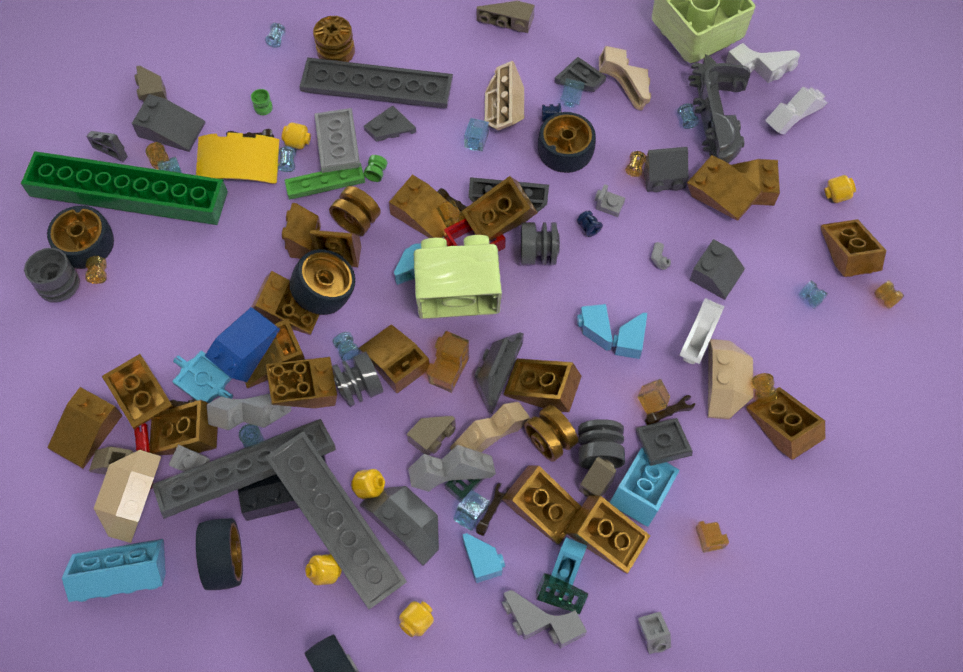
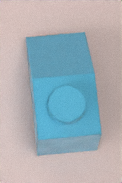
(405, 268)
(596, 325)
(631, 337)
(483, 559)
(569, 561)

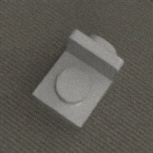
(609, 202)
(187, 459)
(655, 632)

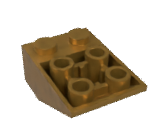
(278, 304)
(282, 349)
(396, 357)
(302, 383)

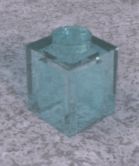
(476, 134)

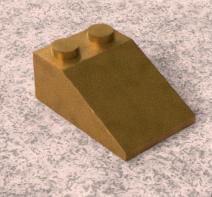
(763, 174)
(723, 188)
(416, 207)
(500, 209)
(344, 244)
(853, 248)
(544, 383)
(137, 391)
(788, 424)
(182, 426)
(83, 427)
(542, 503)
(608, 533)

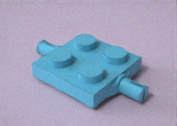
(201, 378)

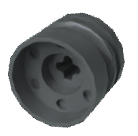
(539, 243)
(52, 274)
(357, 379)
(603, 440)

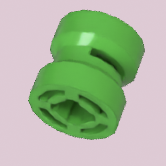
(261, 102)
(375, 168)

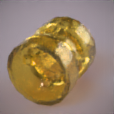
(156, 153)
(96, 270)
(888, 294)
(764, 386)

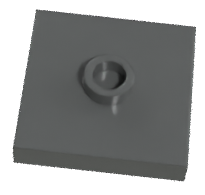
(664, 441)

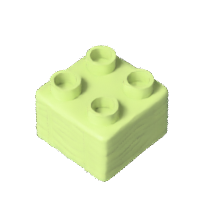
(702, 25)
(457, 278)

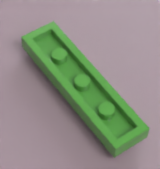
(323, 182)

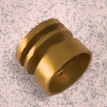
(334, 39)

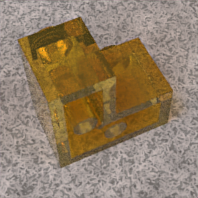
(450, 362)

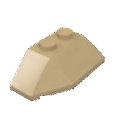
(504, 97)
(728, 379)
(125, 493)

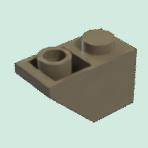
(149, 84)
(430, 432)
(107, 456)
(598, 478)

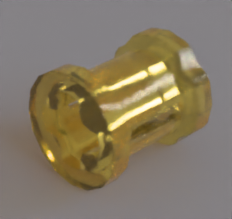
(635, 163)

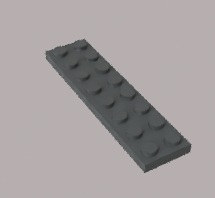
(376, 82)
(231, 471)
(336, 520)

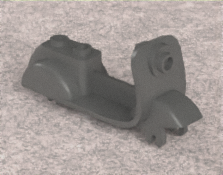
(720, 130)

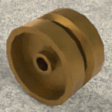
(355, 210)
(551, 433)

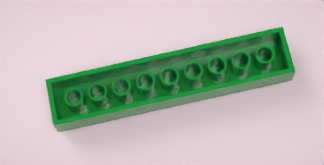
(125, 187)

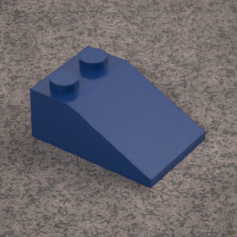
(242, 345)

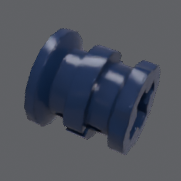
(550, 110)
(589, 223)

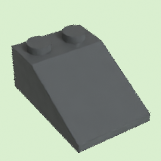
(167, 123)

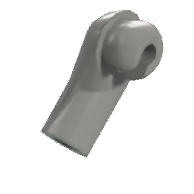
(657, 257)

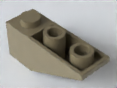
(510, 15)

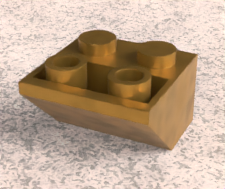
(297, 231)

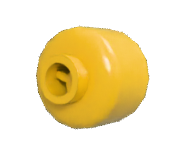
(296, 135)
(840, 189)
(368, 483)
(323, 570)
(416, 618)

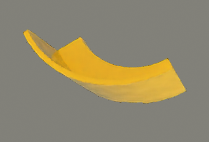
(238, 157)

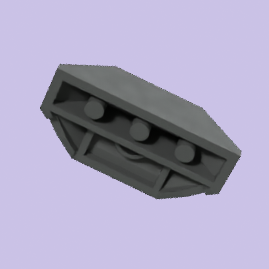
(536, 192)
(496, 368)
(406, 520)

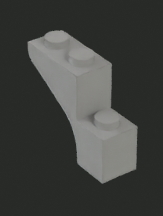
(258, 411)
(458, 464)
(532, 620)

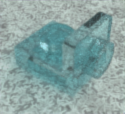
(572, 93)
(470, 510)

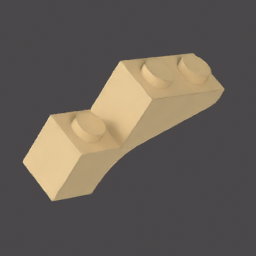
(632, 79)
(485, 432)

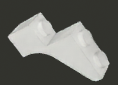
(768, 65)
(801, 105)
(701, 332)

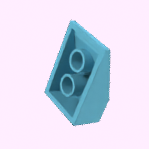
(644, 488)

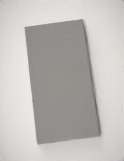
(337, 140)

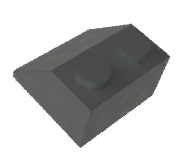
(666, 169)
(717, 270)

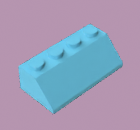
(115, 571)

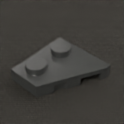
(583, 72)
(389, 125)
(108, 144)

